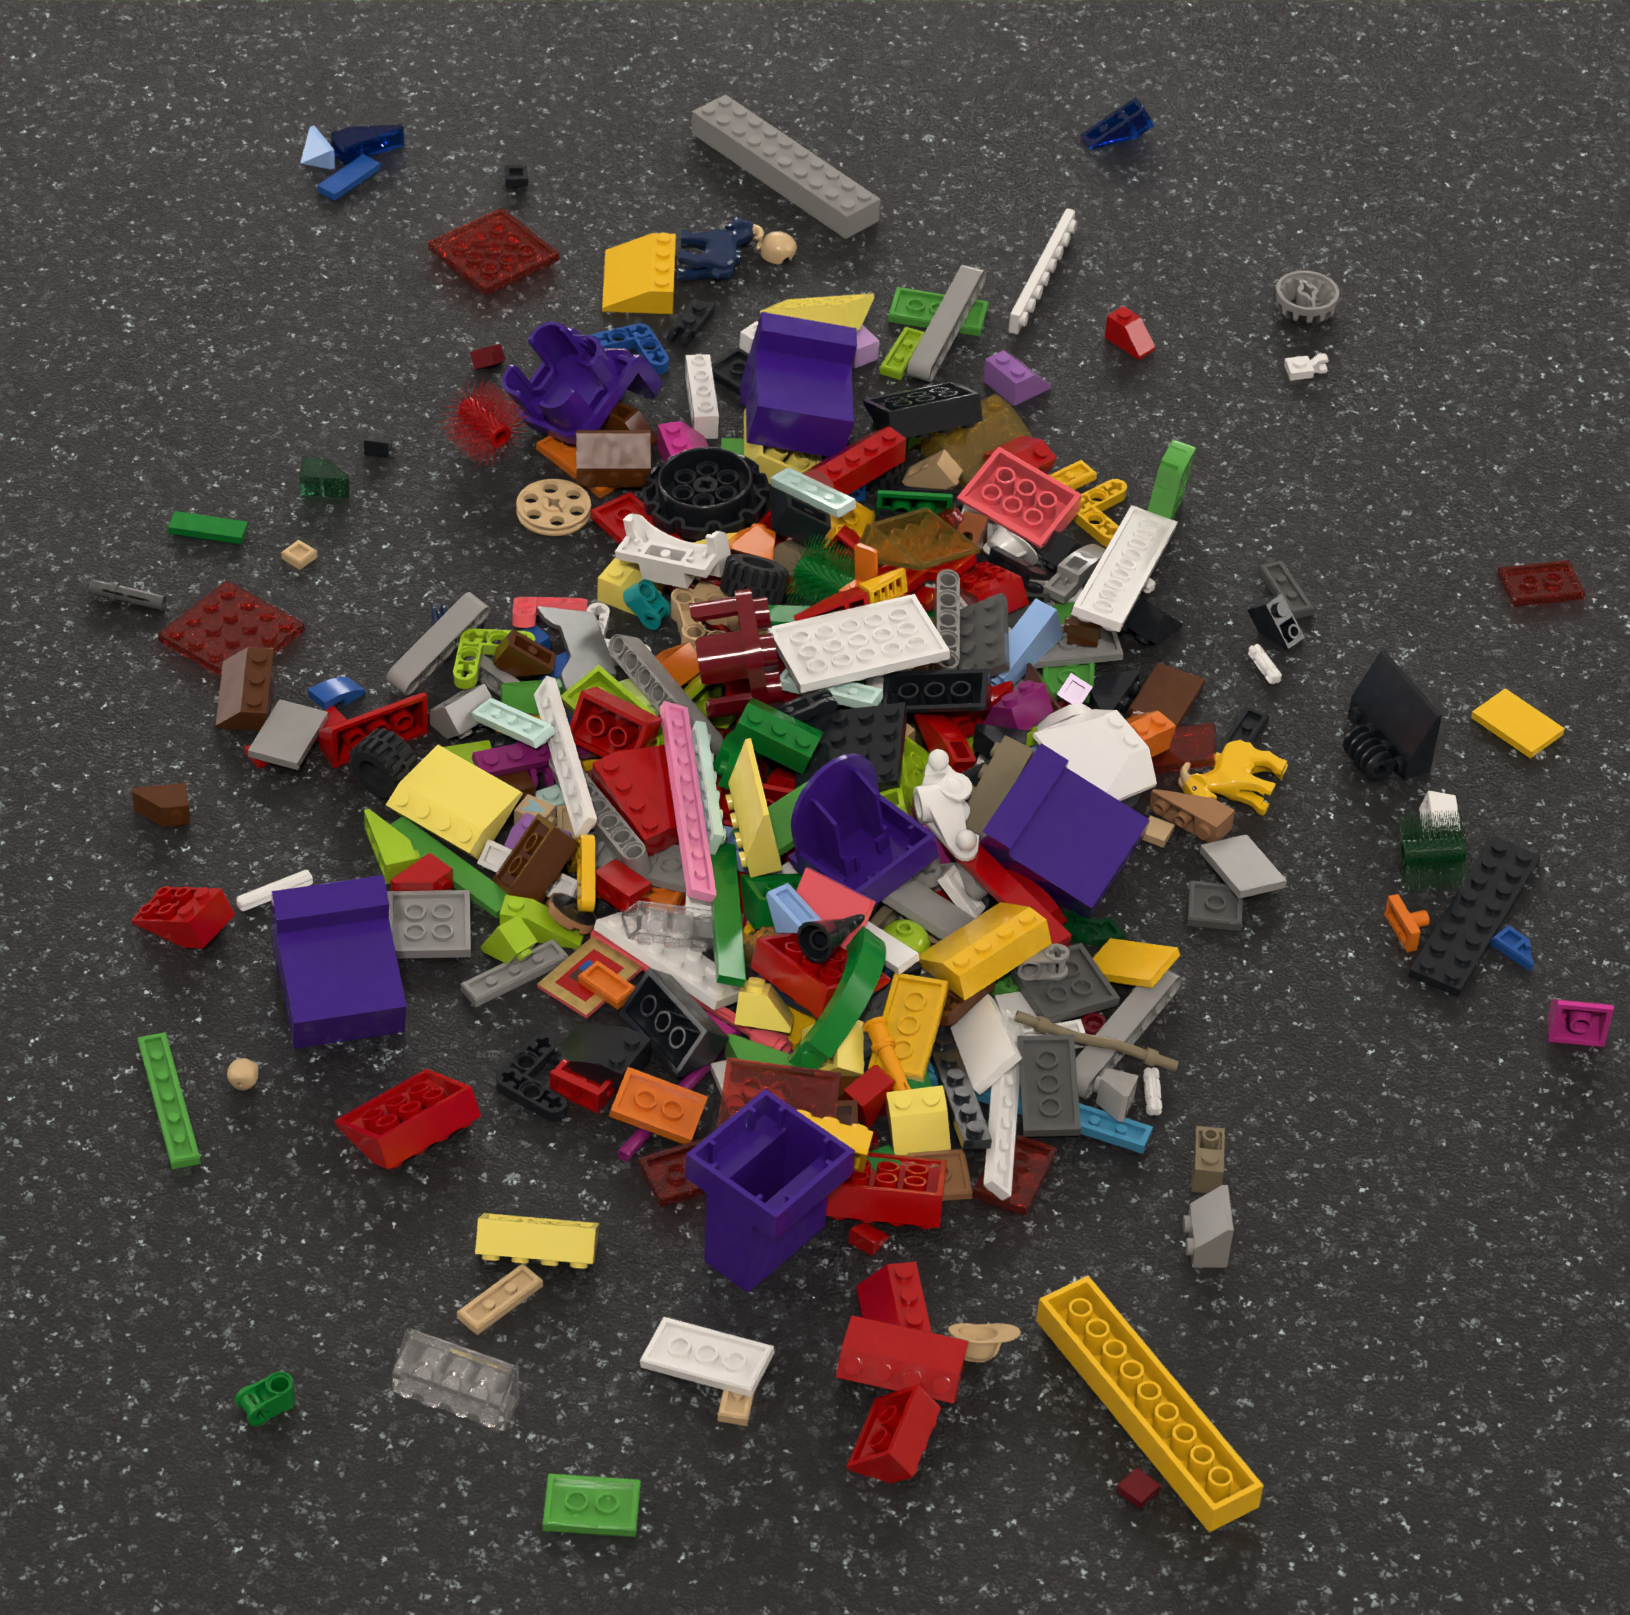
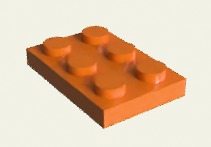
(658, 1106)

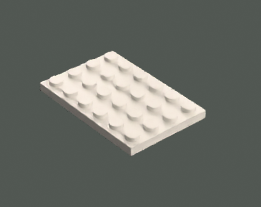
(858, 643)

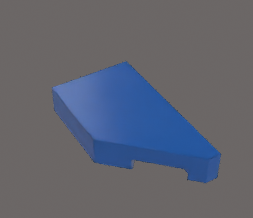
(1514, 946)

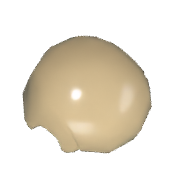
(777, 247)

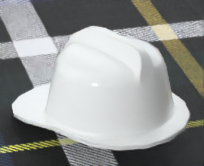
(1010, 543)

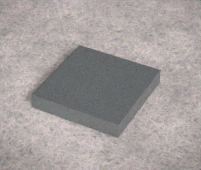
(1213, 906)

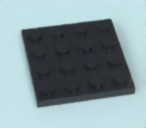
(864, 731)

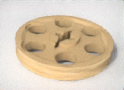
(553, 507)

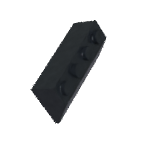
(939, 690)
(675, 1022)

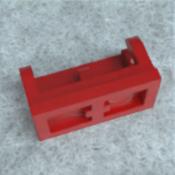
(620, 885)
(580, 1089)

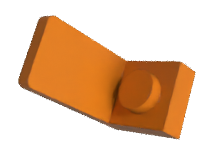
(865, 566)

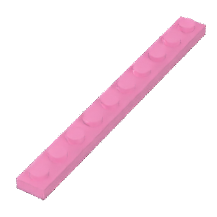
(687, 802)

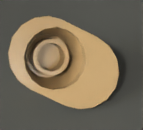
(984, 1338)

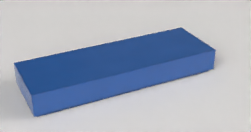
(348, 177)

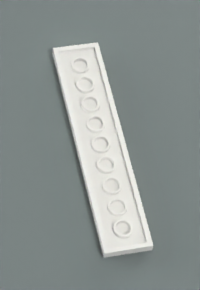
(1124, 569)

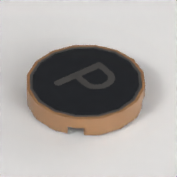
(565, 912)

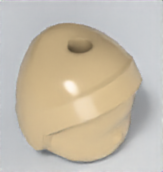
(242, 1074)

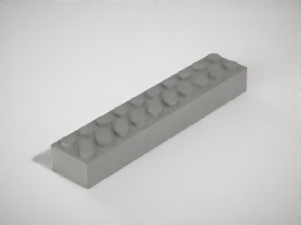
(786, 166)

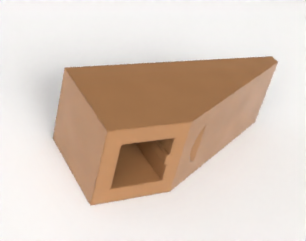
(1196, 814)

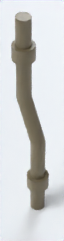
(1148, 1056)

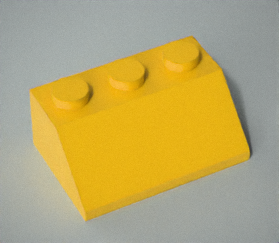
(855, 1136)

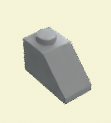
(1115, 1092)

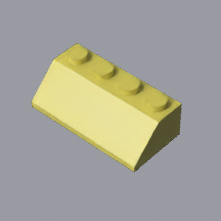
(537, 1239)

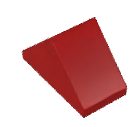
(870, 1093)

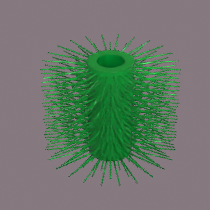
(819, 574)

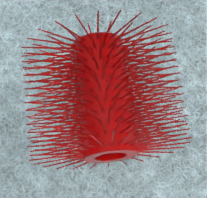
(484, 422)

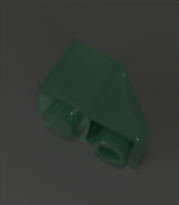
(322, 478)

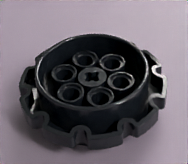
(705, 493)

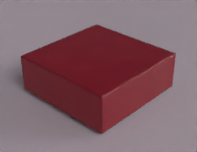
(1138, 1488)

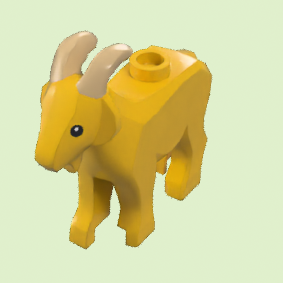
(1234, 777)

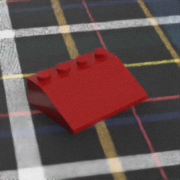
(641, 793)
(808, 983)
(410, 1118)
(892, 1193)

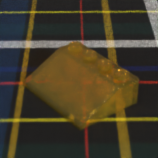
(970, 444)
(917, 541)

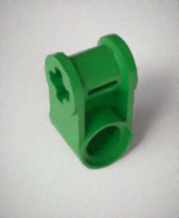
(267, 1398)

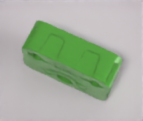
(1172, 479)

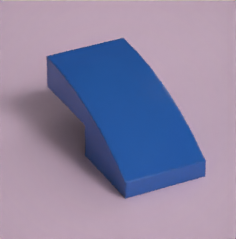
(334, 691)

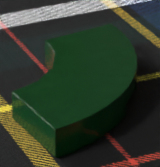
(1091, 931)

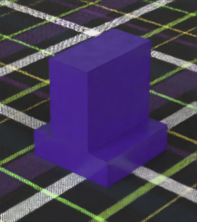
(799, 385)
(1063, 833)
(337, 961)
(765, 1186)

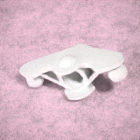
(943, 806)

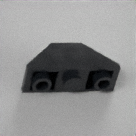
(1115, 691)

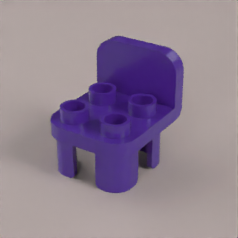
(575, 381)

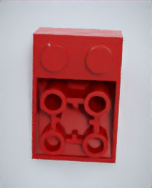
(989, 580)
(185, 915)

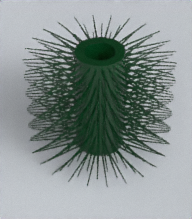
(1433, 850)

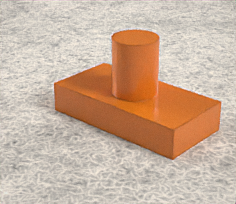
(1405, 924)

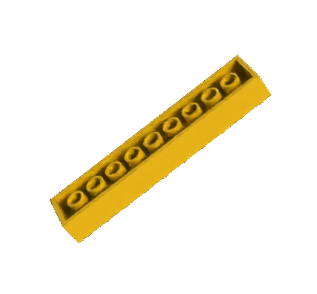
(1149, 1404)

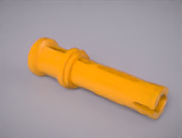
(884, 1046)

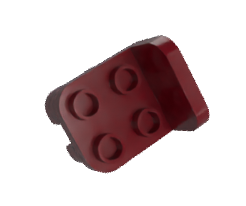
(740, 654)

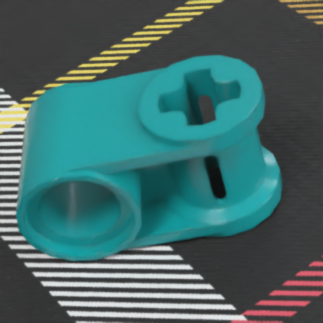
(647, 602)

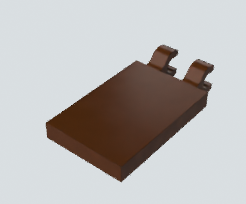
(1168, 692)

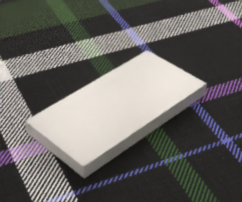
(985, 1044)
(707, 1356)

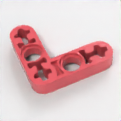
(525, 608)

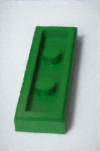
(208, 527)

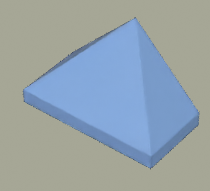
(317, 150)
(789, 909)

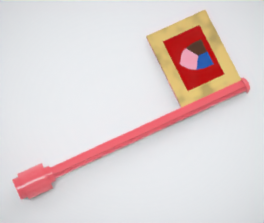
(564, 986)

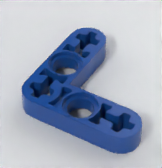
(638, 337)

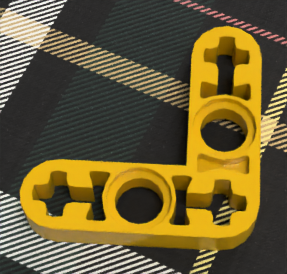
(1111, 493)
(584, 865)

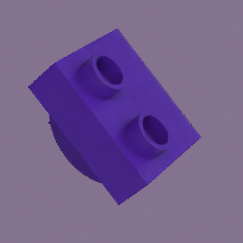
(855, 832)

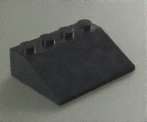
(927, 410)
(1397, 716)

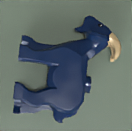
(719, 249)

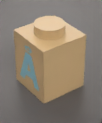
(534, 806)

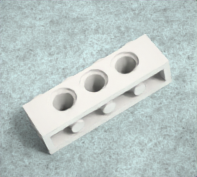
(702, 395)

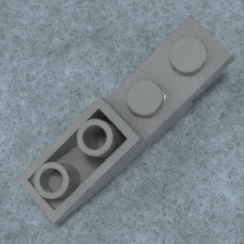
(1073, 572)

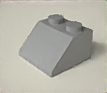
(454, 715)
(1209, 1229)

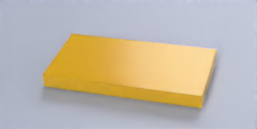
(913, 1021)

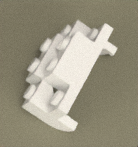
(668, 558)

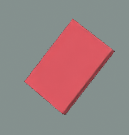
(833, 900)

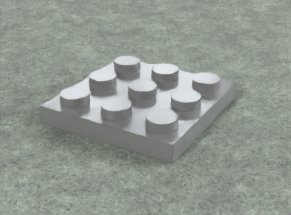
(430, 923)

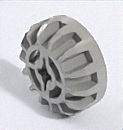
(1314, 295)

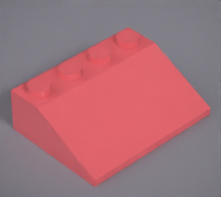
(1021, 498)

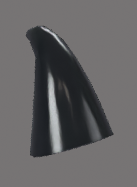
(823, 937)

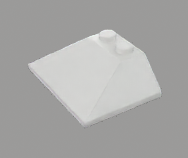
(1103, 752)

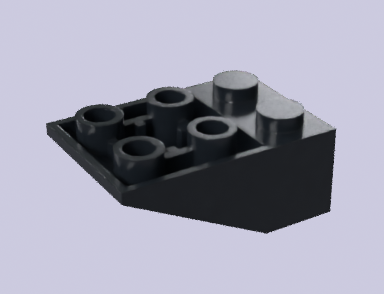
(797, 518)

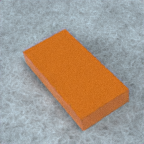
(606, 984)

